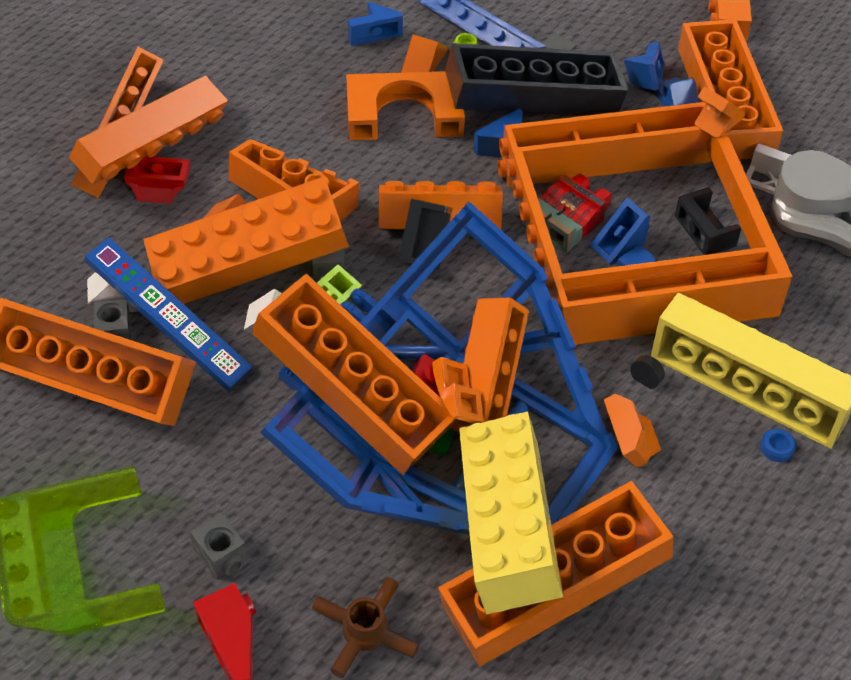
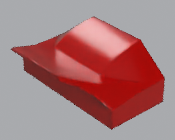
(158, 178)

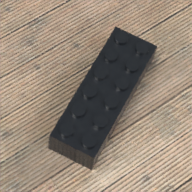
(534, 79)

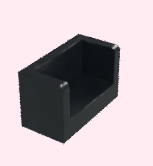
(703, 225)
(422, 226)

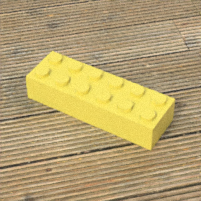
(754, 369)
(508, 514)

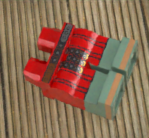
(572, 209)

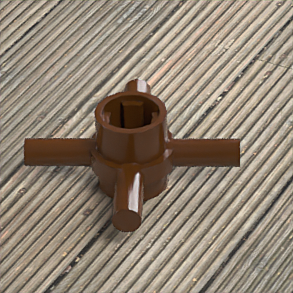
(354, 621)

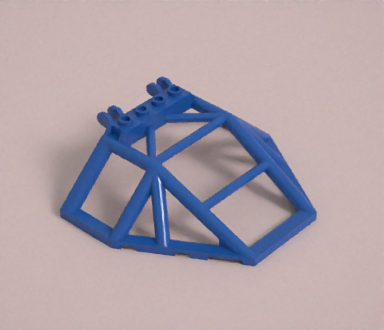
(383, 322)

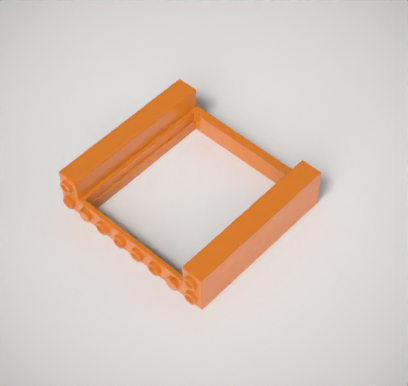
(633, 297)

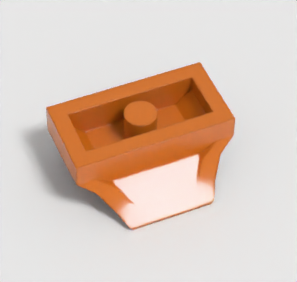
(632, 430)

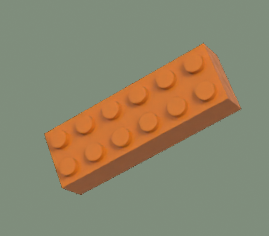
(722, 62)
(247, 242)
(93, 363)
(353, 373)
(595, 554)

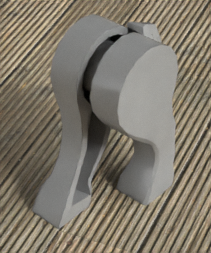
(815, 199)

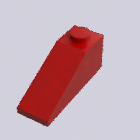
(229, 629)

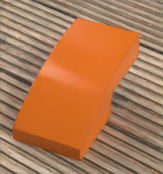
(454, 389)

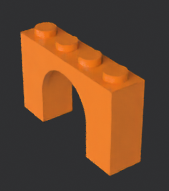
(372, 91)

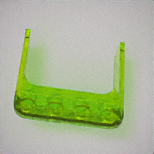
(41, 560)

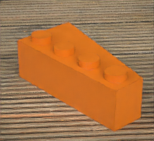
(266, 172)

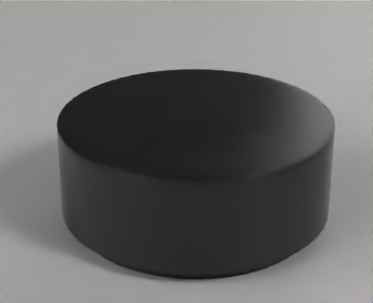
(647, 371)

